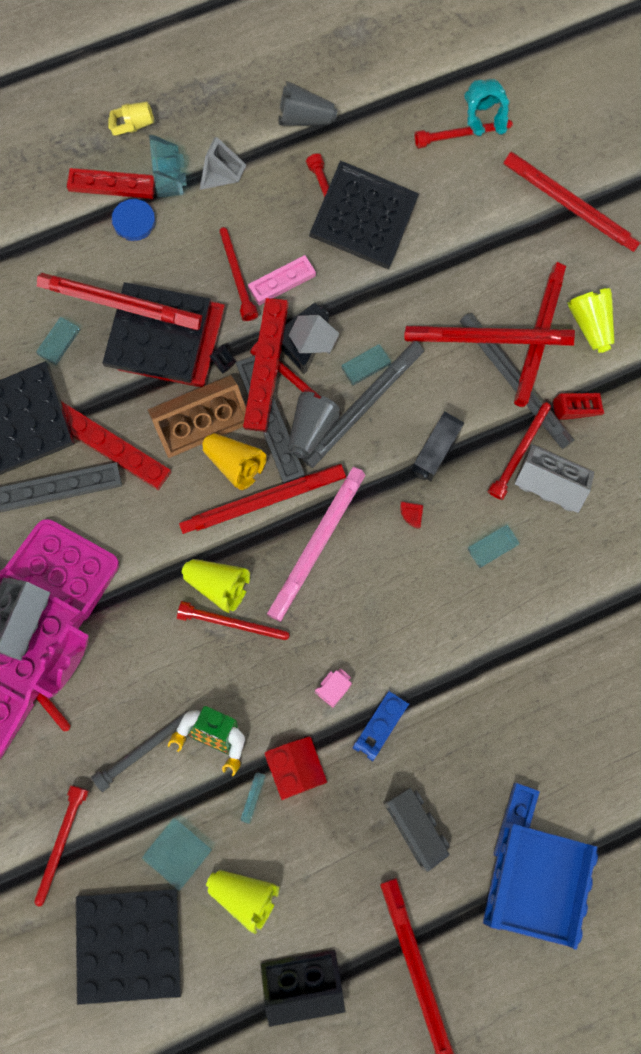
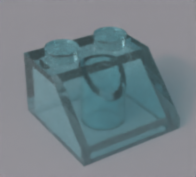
(167, 167)

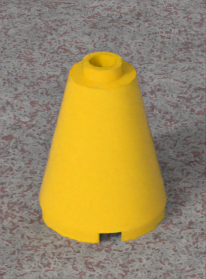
(234, 459)

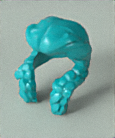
(482, 96)

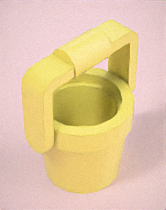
(135, 117)

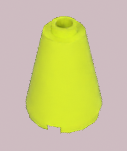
(595, 318)
(217, 582)
(243, 897)

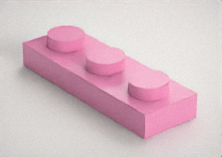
(282, 280)

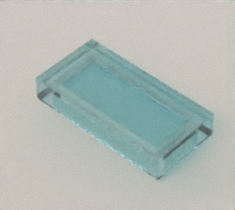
(58, 341)
(365, 365)
(493, 546)
(253, 797)

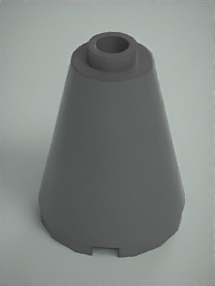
(304, 108)
(311, 423)

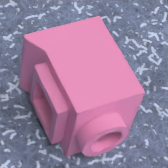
(334, 687)

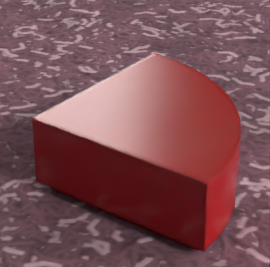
(412, 513)

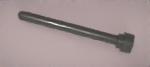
(104, 778)

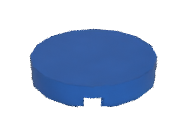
(133, 219)

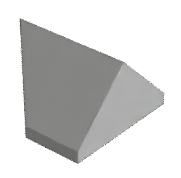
(221, 166)
(313, 334)

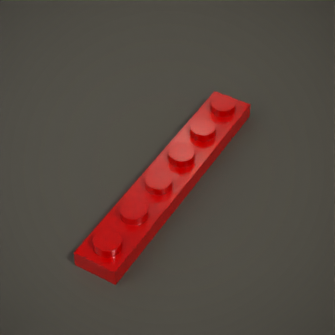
(266, 365)
(116, 449)

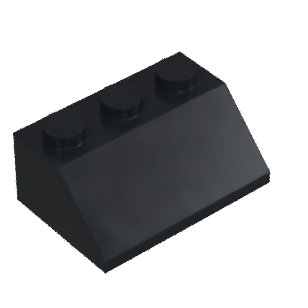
(302, 988)

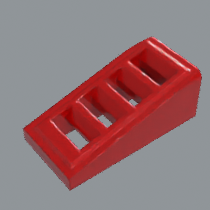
(564, 409)

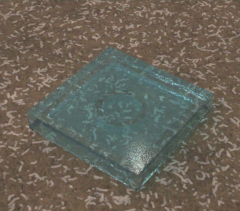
(177, 854)

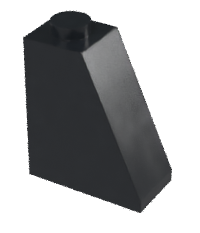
(301, 360)
(437, 447)

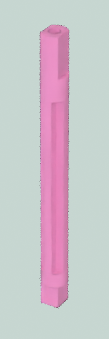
(316, 545)

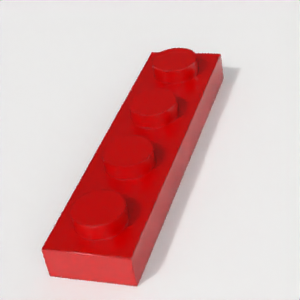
(111, 183)

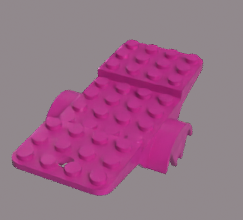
(76, 577)

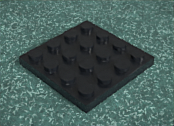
(364, 215)
(154, 345)
(31, 418)
(128, 946)

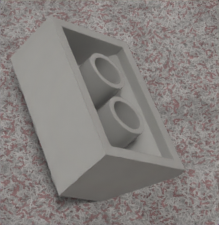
(555, 479)

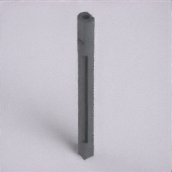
(512, 375)
(364, 402)

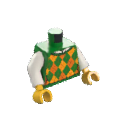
(214, 731)

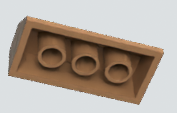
(195, 415)

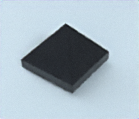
(222, 359)

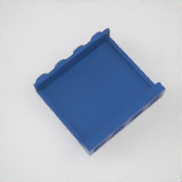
(540, 885)

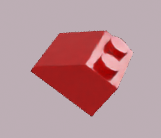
(295, 768)

